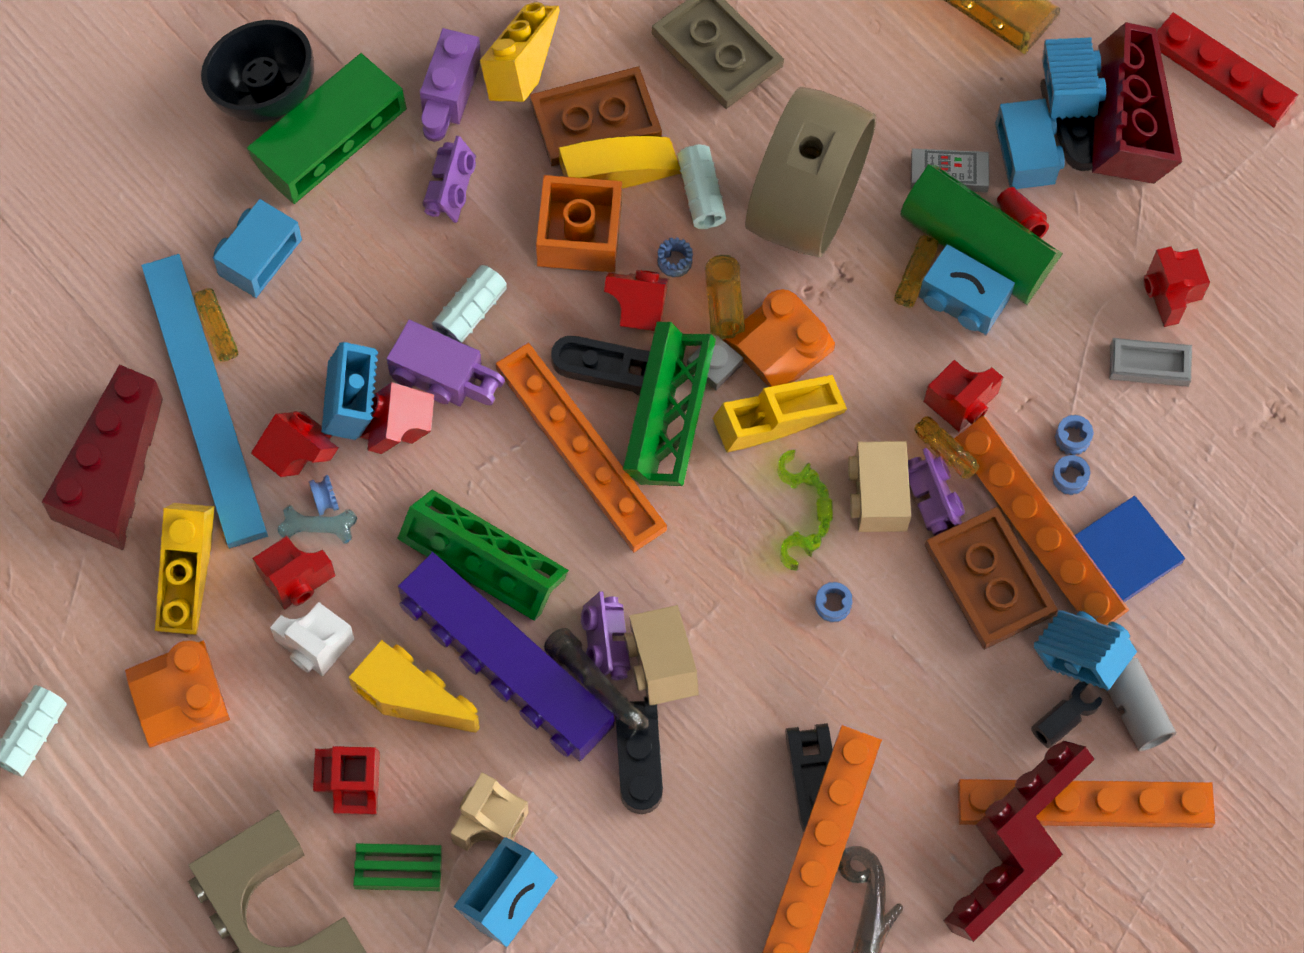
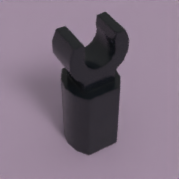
(1064, 717)

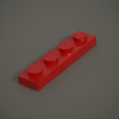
(1225, 70)

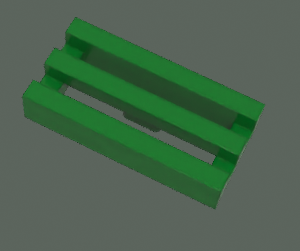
(398, 850)

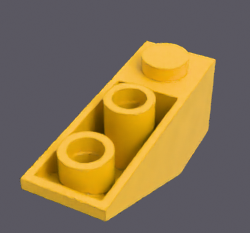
(518, 55)
(183, 566)
(403, 691)

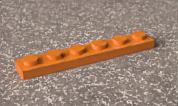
(581, 447)
(1040, 524)
(1102, 803)
(823, 842)

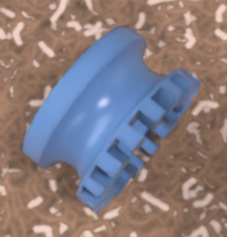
(665, 251)
(1086, 433)
(1081, 481)
(323, 496)
(846, 603)

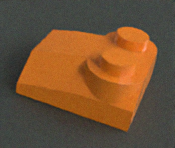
(782, 339)
(177, 693)

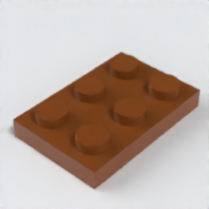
(595, 110)
(991, 578)

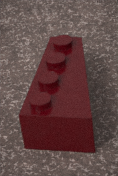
(1136, 121)
(107, 461)

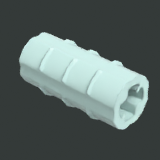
(701, 186)
(470, 304)
(29, 729)

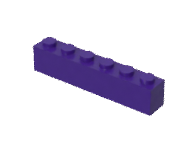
(506, 657)

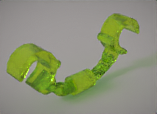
(824, 510)

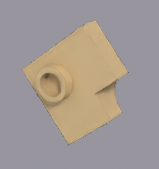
(488, 814)

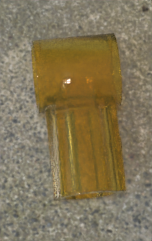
(724, 297)

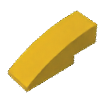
(622, 159)
(778, 412)

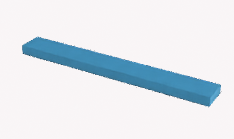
(204, 402)

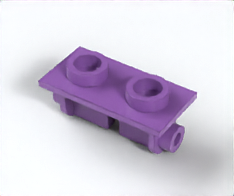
(455, 165)
(931, 478)
(603, 620)

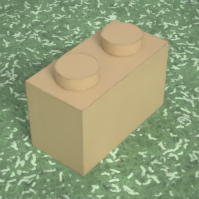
(881, 486)
(662, 654)

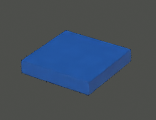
(1130, 548)

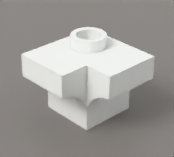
(314, 639)

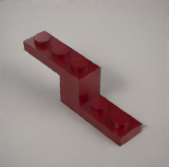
(1018, 840)

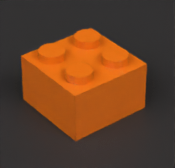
(579, 223)

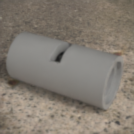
(1143, 711)

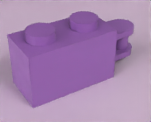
(448, 82)
(441, 366)

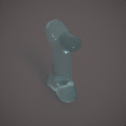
(337, 525)

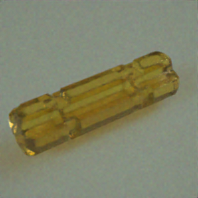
(916, 271)
(216, 324)
(946, 447)

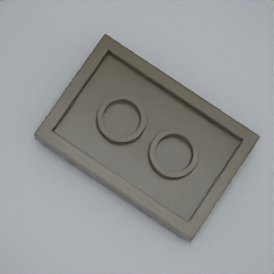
(718, 48)

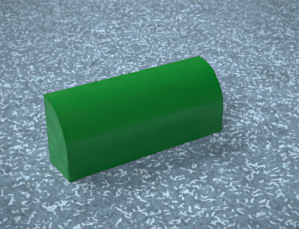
(327, 128)
(980, 230)

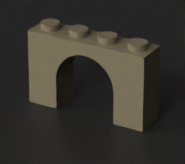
(238, 867)

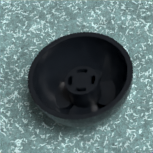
(259, 70)

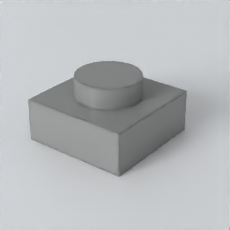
(723, 364)

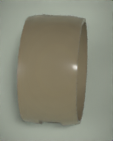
(810, 171)

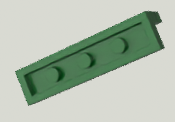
(656, 401)
(478, 555)

